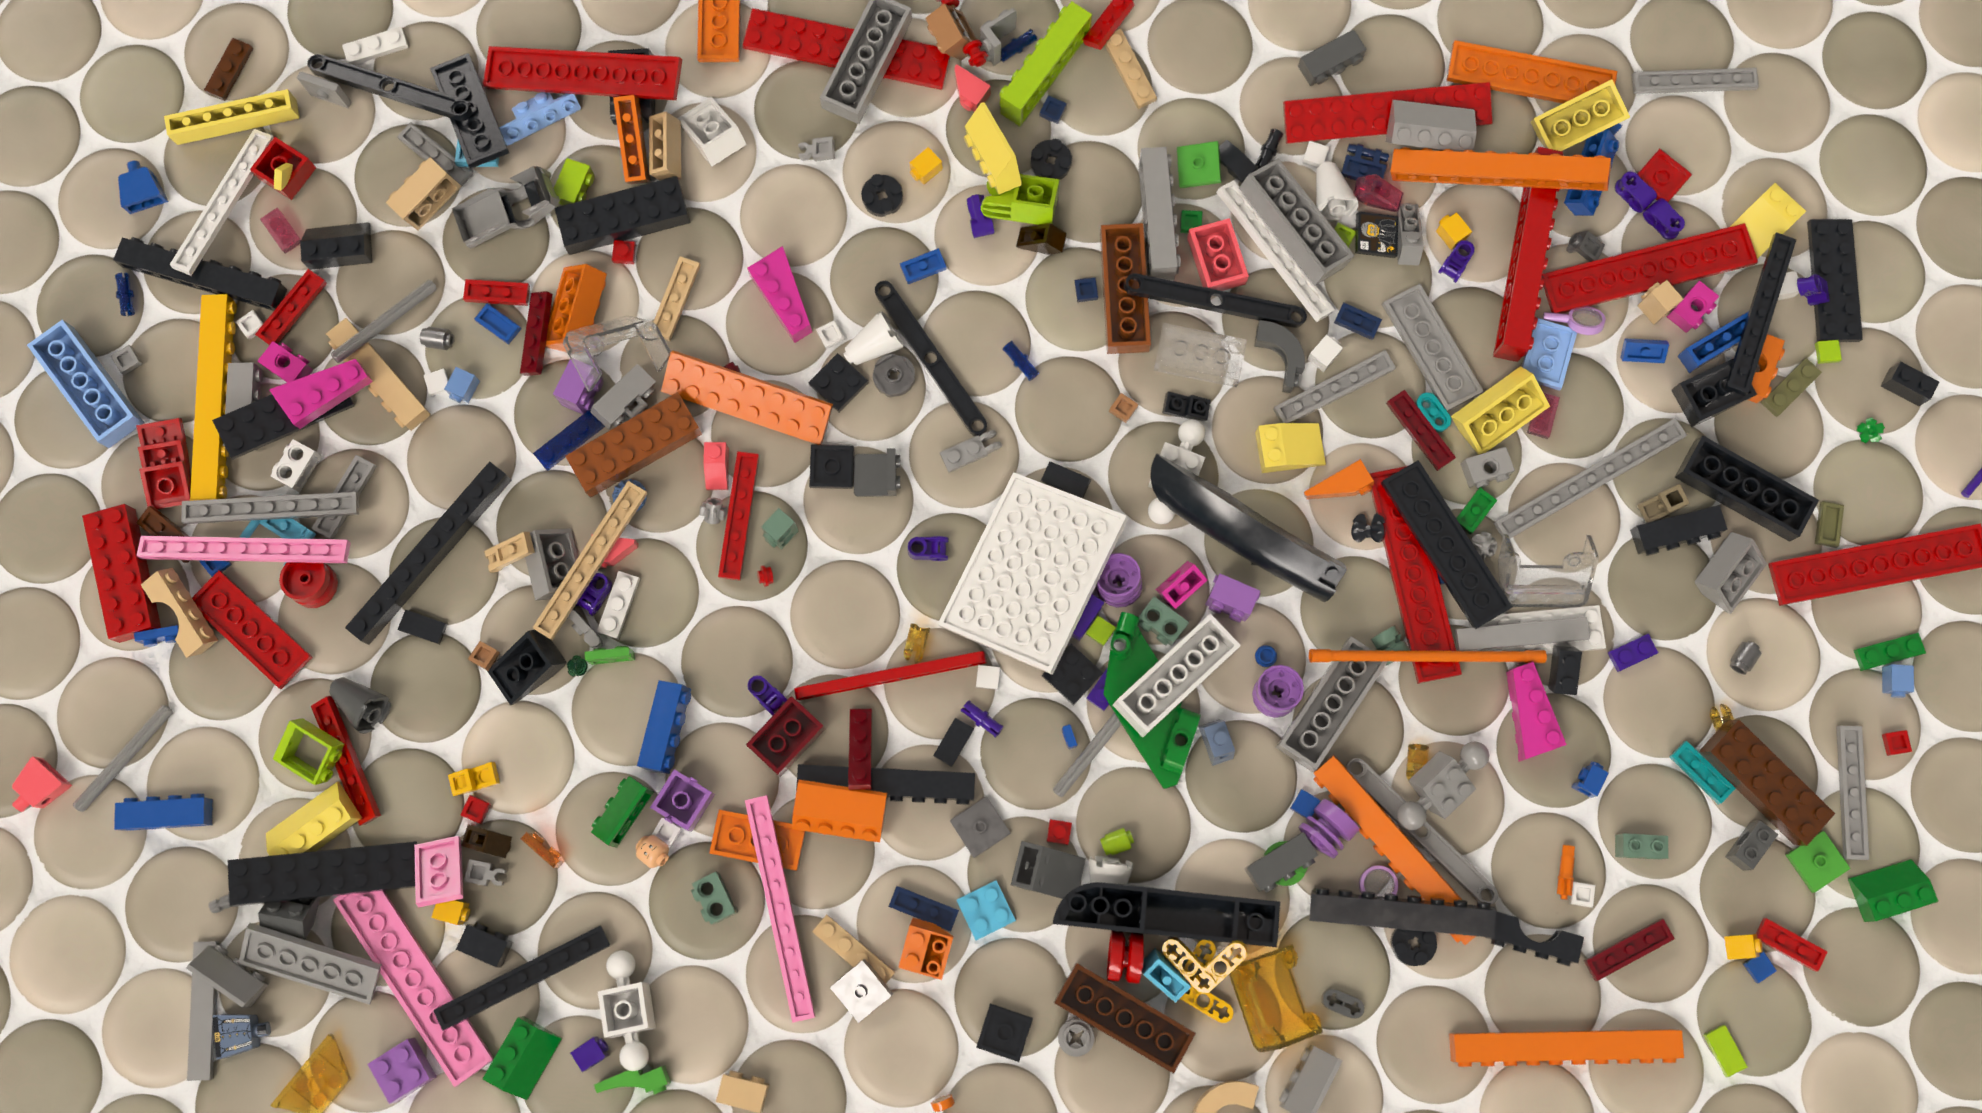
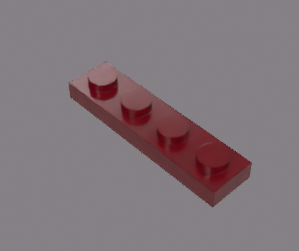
(536, 333)
(1420, 430)
(860, 749)
(1629, 949)

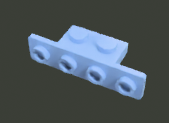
(538, 114)

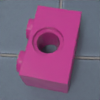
(1699, 296)
(277, 355)
(1181, 584)

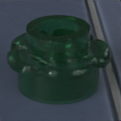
(581, 666)

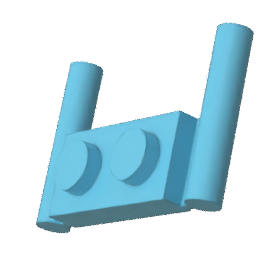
(282, 527)

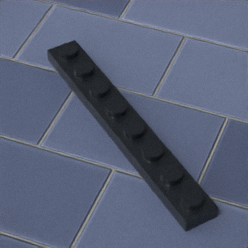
(1760, 314)
(521, 978)

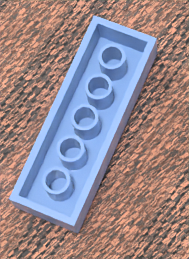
(85, 383)

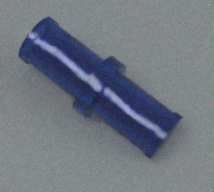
(1017, 45)
(124, 294)
(1020, 360)

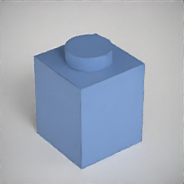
(461, 385)
(1898, 680)

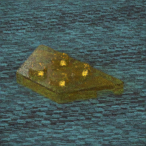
(316, 1081)

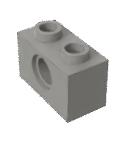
(1499, 462)

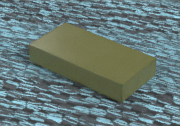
(1829, 524)

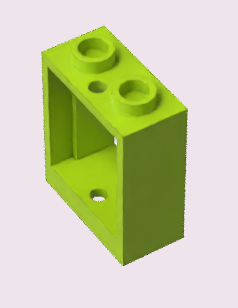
(289, 744)

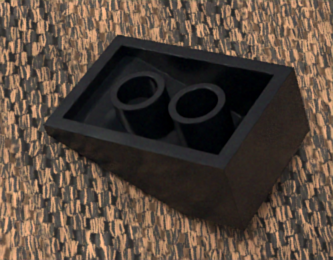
(1706, 395)
(526, 666)

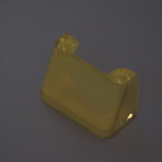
(1272, 1000)

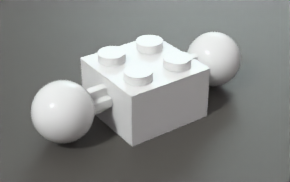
(1190, 434)
(627, 1010)

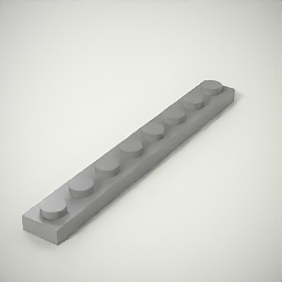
(270, 507)

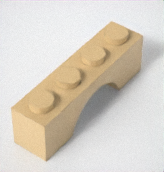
(194, 632)

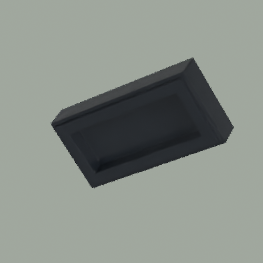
(422, 627)
(953, 742)

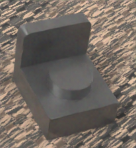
(1586, 245)

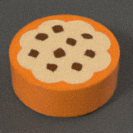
(942, 1103)

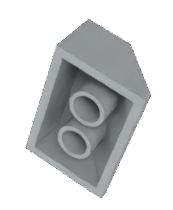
(551, 561)
(1731, 571)
(228, 975)
(1310, 1081)

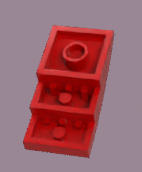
(164, 463)

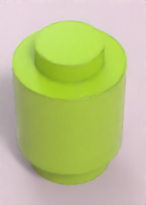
(1117, 842)

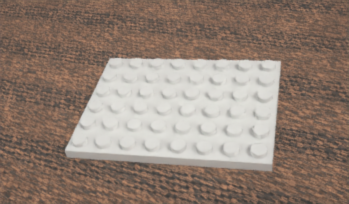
(1033, 572)

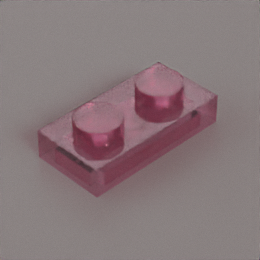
(281, 230)
(1542, 424)

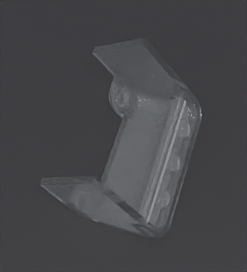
(589, 342)
(1548, 585)

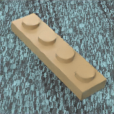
(1130, 70)
(676, 296)
(849, 947)

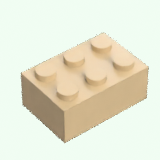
(423, 193)

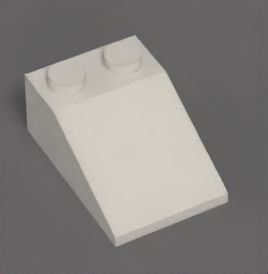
(712, 131)

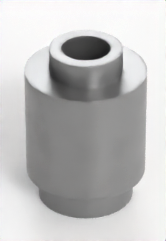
(436, 338)
(1745, 657)

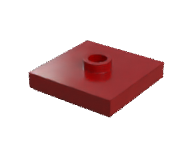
(1664, 175)

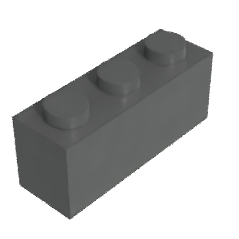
(1332, 58)
(1281, 863)

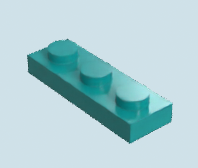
(1702, 772)

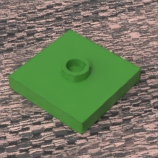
(1199, 164)
(1818, 862)

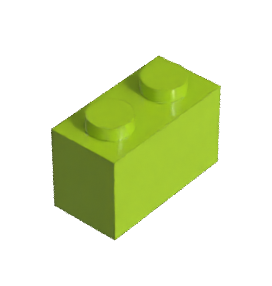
(573, 182)

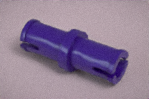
(982, 718)

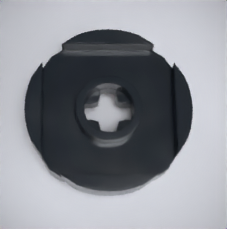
(1055, 149)
(886, 206)
(1420, 954)

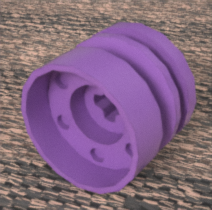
(1124, 569)
(1282, 680)
(1330, 826)

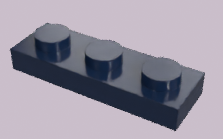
(923, 908)

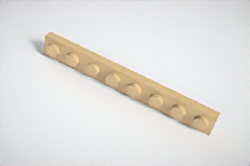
(590, 560)

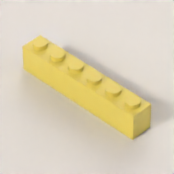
(231, 117)

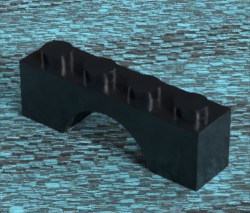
(1562, 945)

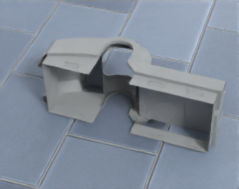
(491, 210)

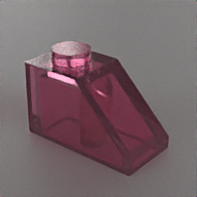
(1378, 193)

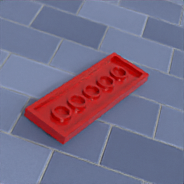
(250, 630)

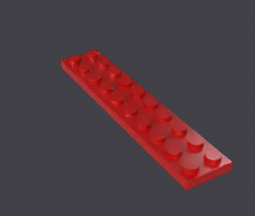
(825, 43)
(582, 72)
(1370, 112)
(1641, 269)
(1877, 564)
(1415, 588)

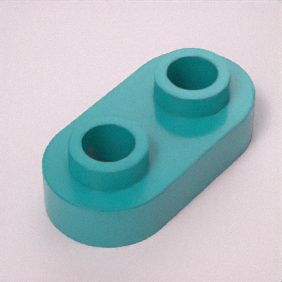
(1434, 412)

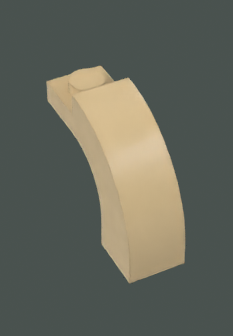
(1226, 1093)

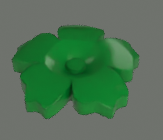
(1870, 430)

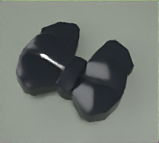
(1361, 530)

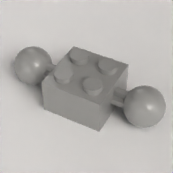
(1442, 785)

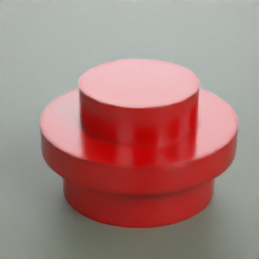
(765, 575)

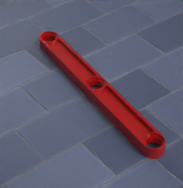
(890, 675)

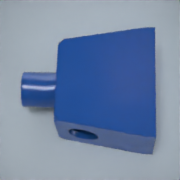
(139, 189)

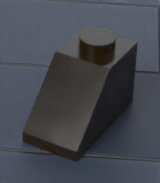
(1042, 239)
(486, 841)

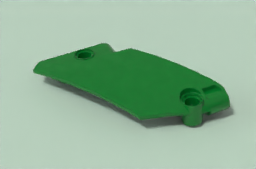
(1124, 669)

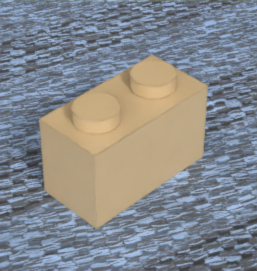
(1659, 301)
(742, 1092)

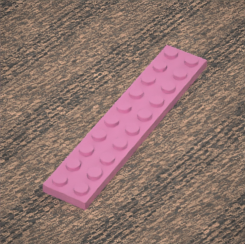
(413, 982)

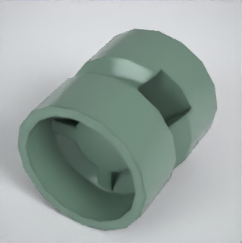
(1390, 640)

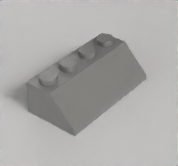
(1431, 126)

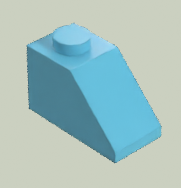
(1165, 975)

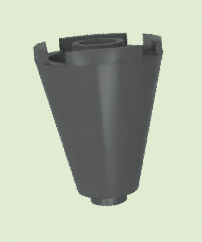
(360, 704)

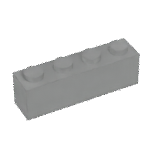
(242, 385)

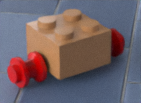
(955, 34)

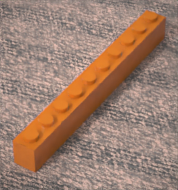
(1501, 169)
(1385, 834)
(1566, 1045)

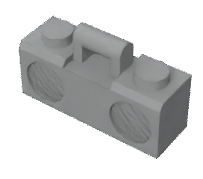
(622, 395)

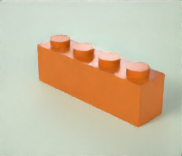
(631, 139)

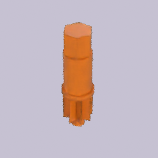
(1565, 877)

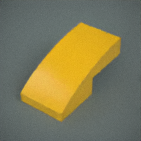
(474, 779)

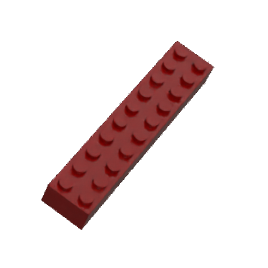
(1526, 270)

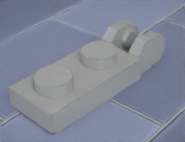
(968, 451)
(582, 626)

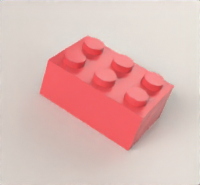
(1217, 256)

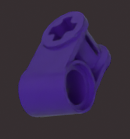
(1636, 193)
(1662, 217)
(1456, 263)
(930, 548)
(595, 595)
(767, 695)

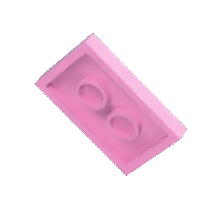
(438, 871)

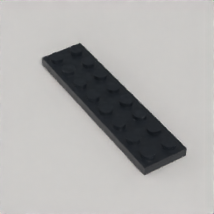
(1446, 545)
(321, 873)

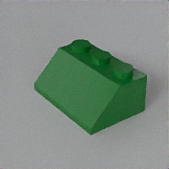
(621, 811)
(1892, 891)
(522, 1058)

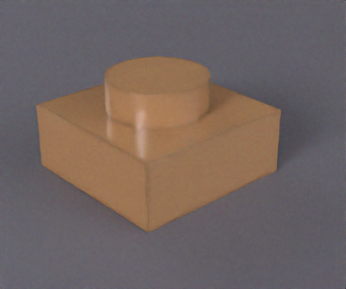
(1123, 408)
(483, 656)

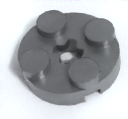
(890, 386)

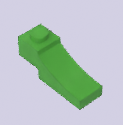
(650, 1081)

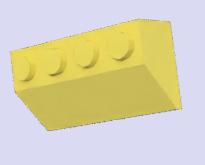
(1580, 117)
(992, 150)
(1501, 410)
(313, 823)

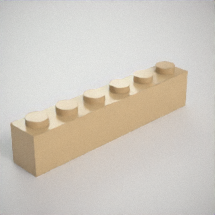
(385, 382)

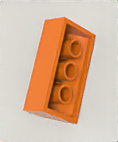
(574, 302)
(839, 811)

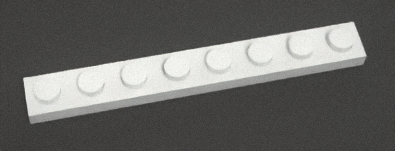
(220, 204)
(1275, 252)

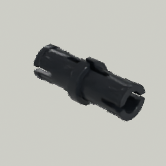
(1268, 149)

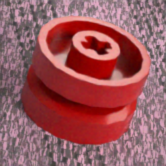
(308, 583)
(1128, 957)

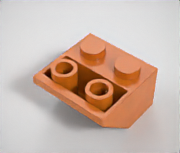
(926, 949)

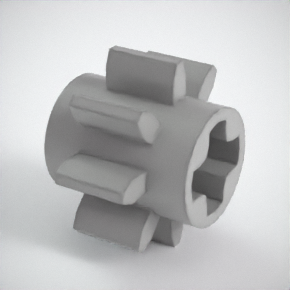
(713, 510)
(1484, 544)

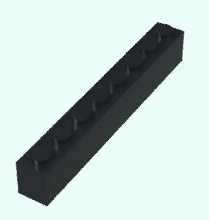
(208, 276)
(901, 783)
(1403, 913)

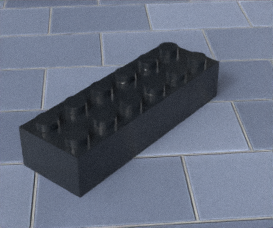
(622, 215)
(1746, 488)

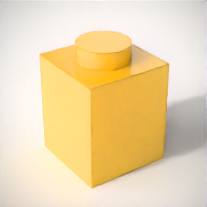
(925, 166)
(1453, 230)
(453, 912)
(1743, 946)

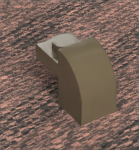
(1663, 504)

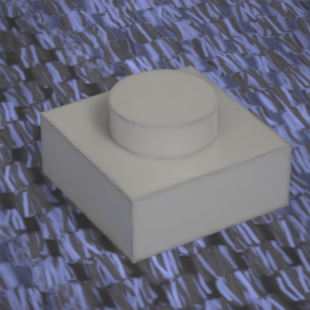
(126, 360)

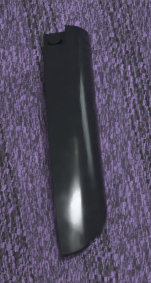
(1245, 530)
(1170, 913)

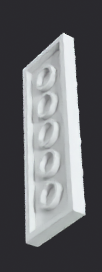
(1593, 616)

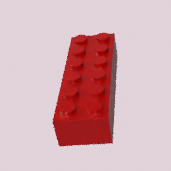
(119, 573)

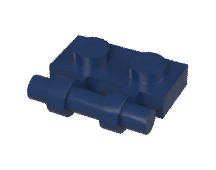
(1357, 167)

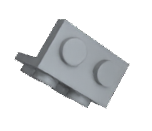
(993, 31)

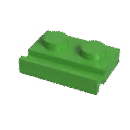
(604, 655)

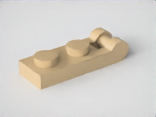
(509, 551)

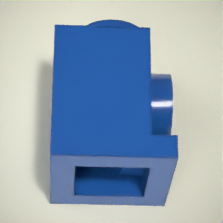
(1591, 780)

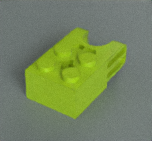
(1030, 203)

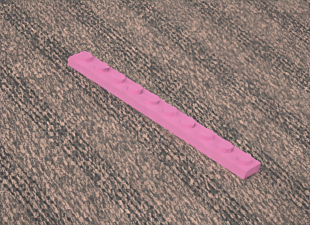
(244, 549)
(780, 909)

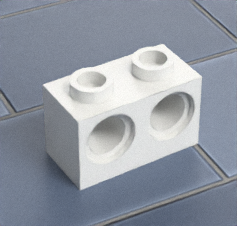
(300, 468)

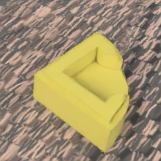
(282, 176)

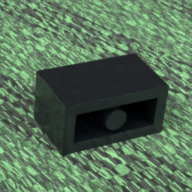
(1910, 383)
(1565, 670)
(484, 945)

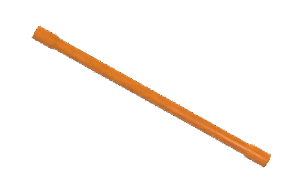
(1328, 655)

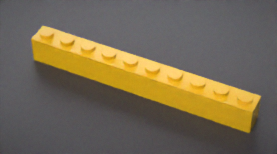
(214, 354)

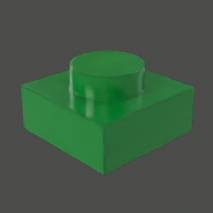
(1190, 220)

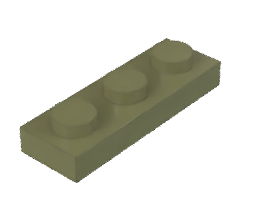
(1791, 387)

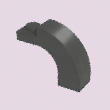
(1282, 341)

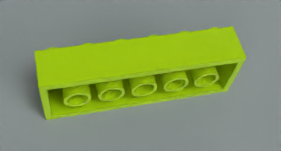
(1045, 63)

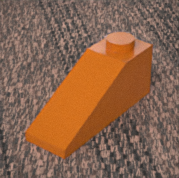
(1345, 483)

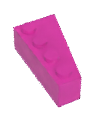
(778, 287)
(319, 392)
(1532, 713)

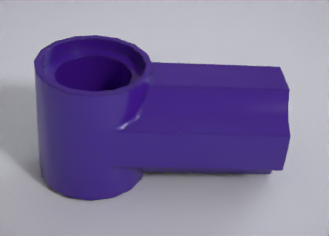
(979, 223)

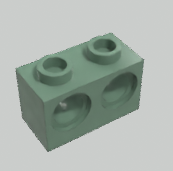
(779, 529)
(1166, 617)
(1641, 846)
(719, 895)

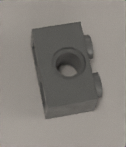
(1751, 845)

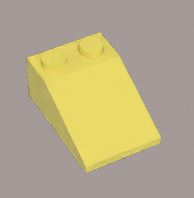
(1769, 214)
(1289, 446)

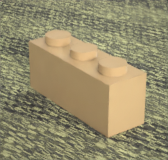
(664, 146)

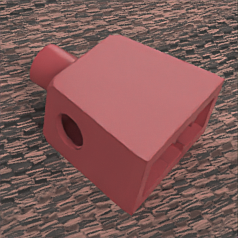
(38, 785)

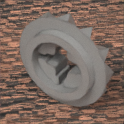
(1087, 1038)

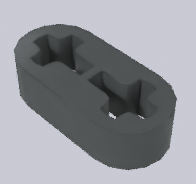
(1345, 998)

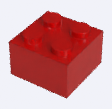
(277, 154)

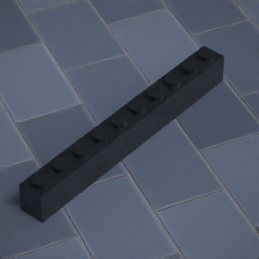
(428, 553)

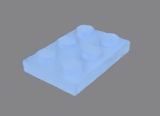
(1550, 353)

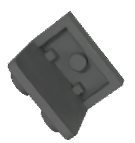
(877, 474)

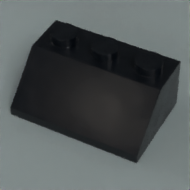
(336, 246)

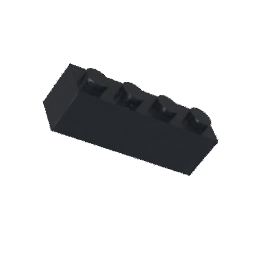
(1679, 529)

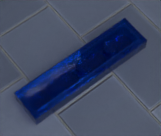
(568, 440)

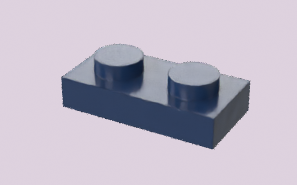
(1357, 321)

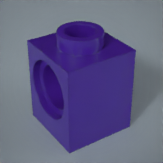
(590, 1053)

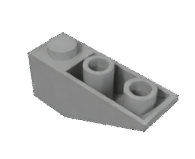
(1409, 235)

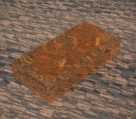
(536, 842)

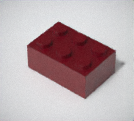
(785, 736)

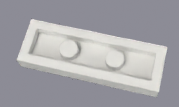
(375, 46)
(618, 605)

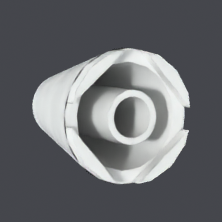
(1333, 193)
(873, 341)
(1109, 870)

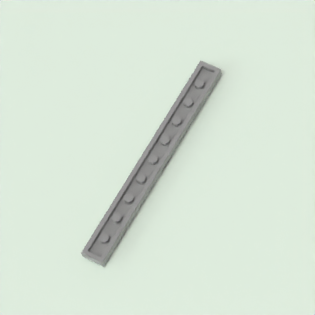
(1590, 479)

